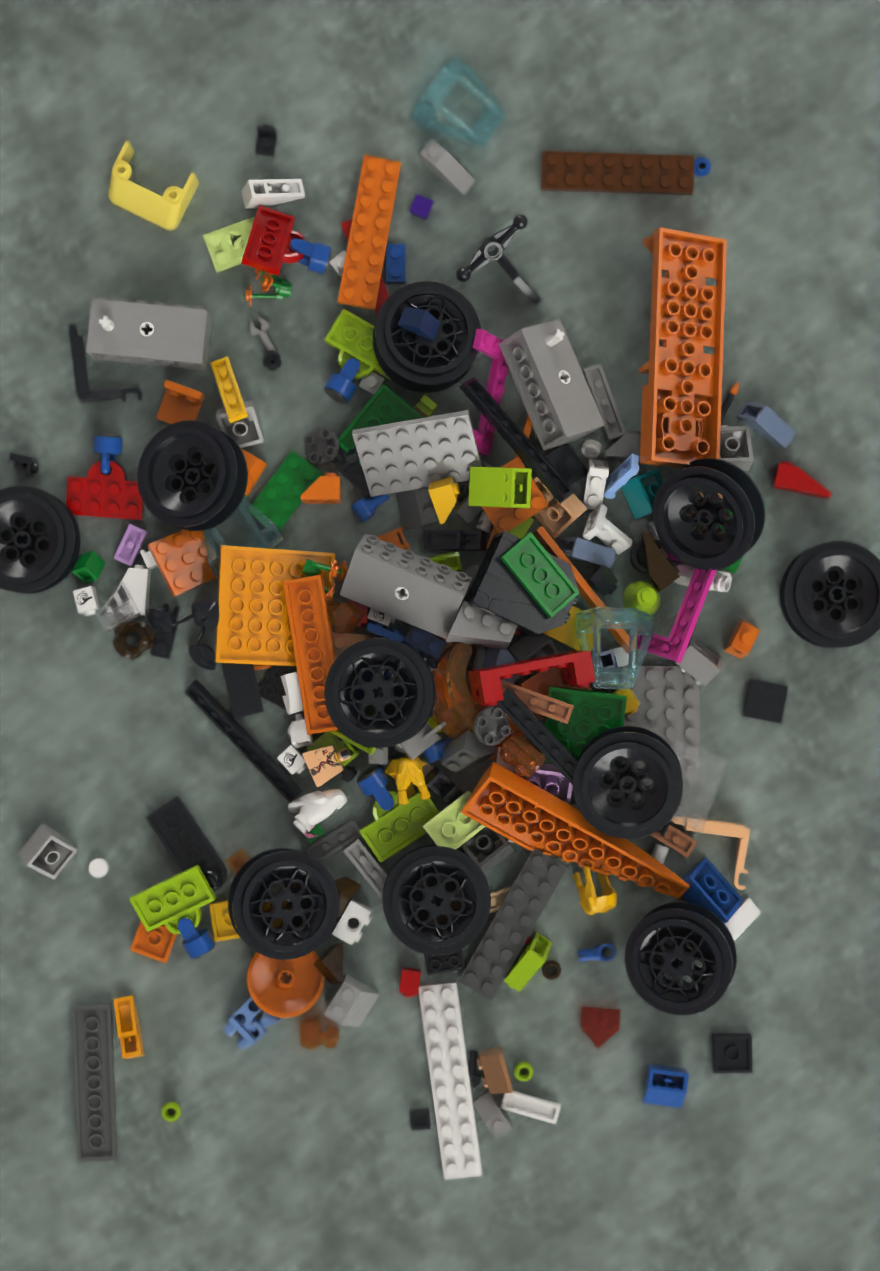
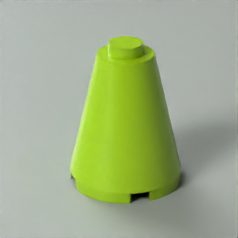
(642, 596)

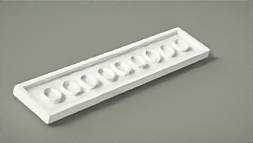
(450, 1080)

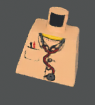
(325, 763)

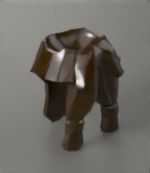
(120, 641)

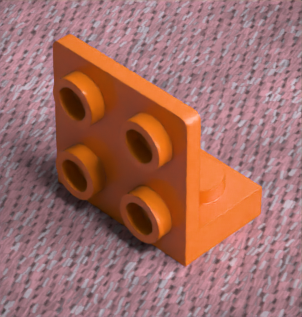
(179, 403)

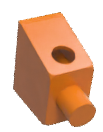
(742, 639)

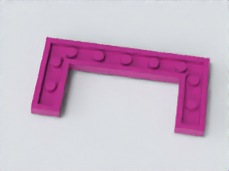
(489, 345)
(676, 645)

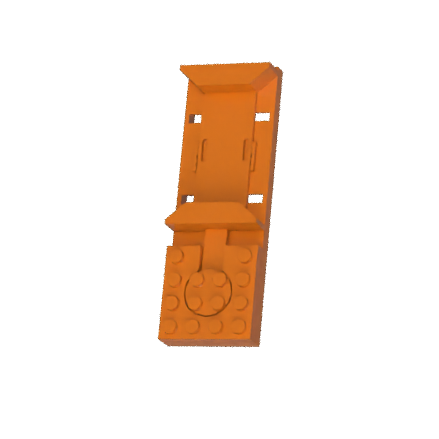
(684, 383)

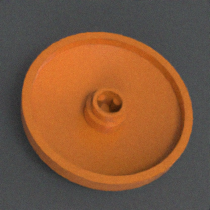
(284, 986)

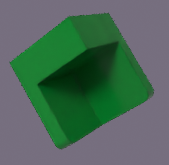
(88, 567)

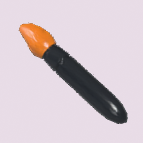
(728, 401)

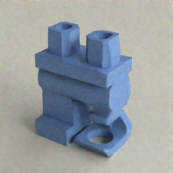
(248, 1025)

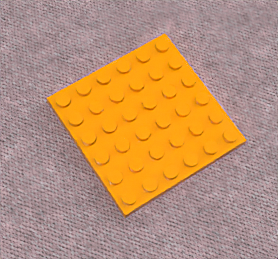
(254, 605)

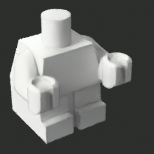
(298, 733)

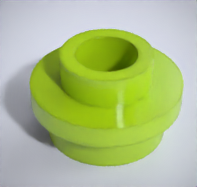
(523, 1077)
(171, 1117)

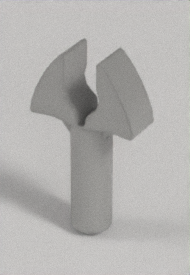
(262, 333)

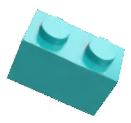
(641, 493)

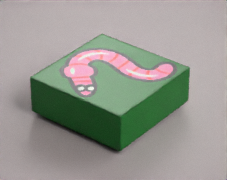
(315, 832)

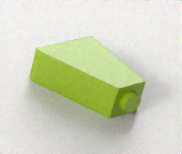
(528, 962)

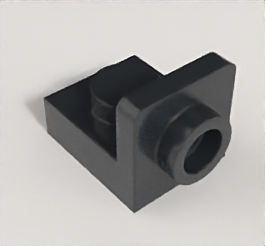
(266, 140)
(22, 461)

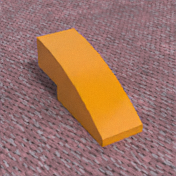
(128, 1027)

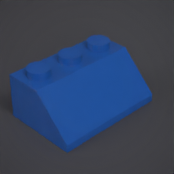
(711, 890)

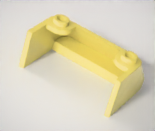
(163, 210)

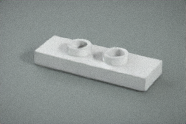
(531, 1106)

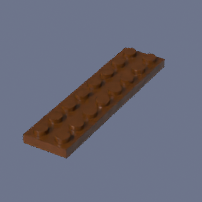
(617, 172)

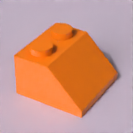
(324, 490)

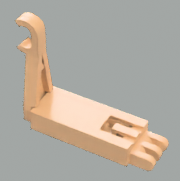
(733, 830)

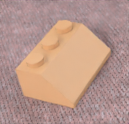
(558, 516)

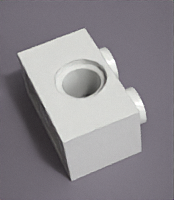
(344, 930)

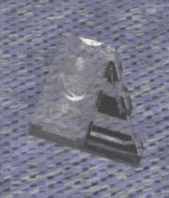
(118, 609)

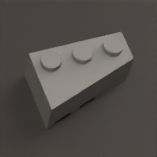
(481, 628)

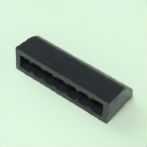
(242, 689)

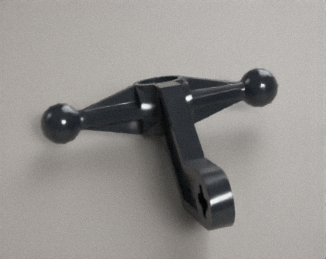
(483, 257)

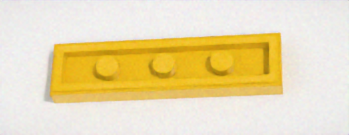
(229, 389)

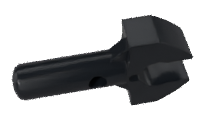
(472, 1068)

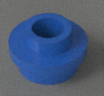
(702, 172)

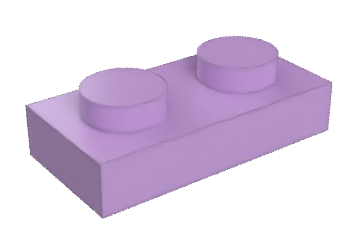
(130, 545)

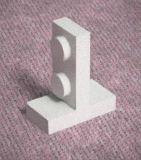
(595, 483)
(603, 529)

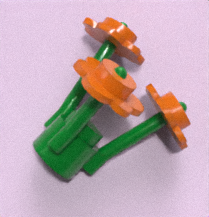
(281, 287)
(312, 568)

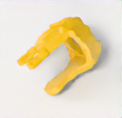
(408, 772)
(588, 900)

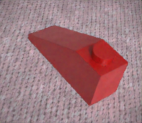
(795, 480)

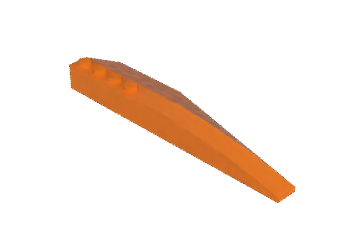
(559, 829)

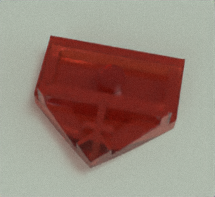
(599, 1024)

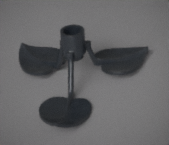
(204, 614)

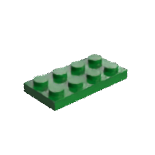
(284, 490)
(540, 575)

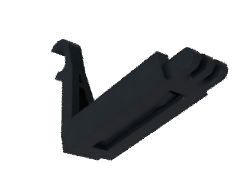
(81, 374)

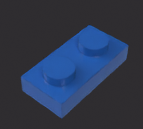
(395, 263)
(378, 628)

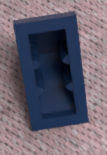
(419, 322)

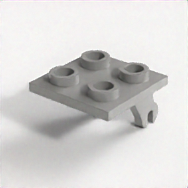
(422, 740)

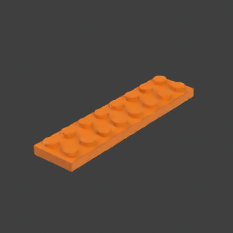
(369, 232)
(311, 647)

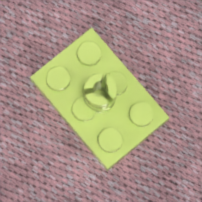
(228, 244)
(450, 826)

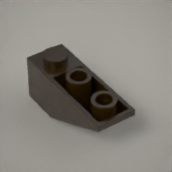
(657, 566)

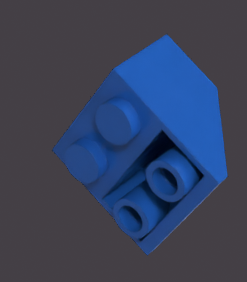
(665, 1085)

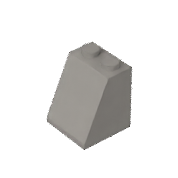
(351, 1002)

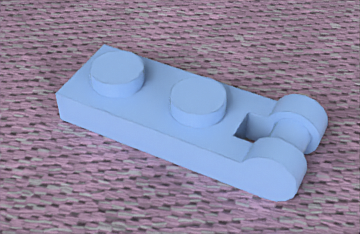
(621, 475)

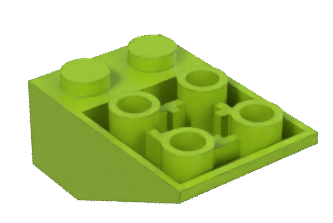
(500, 487)

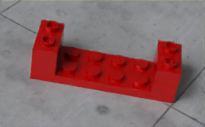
(575, 667)

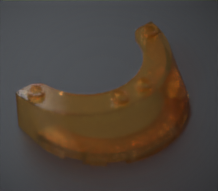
(453, 699)

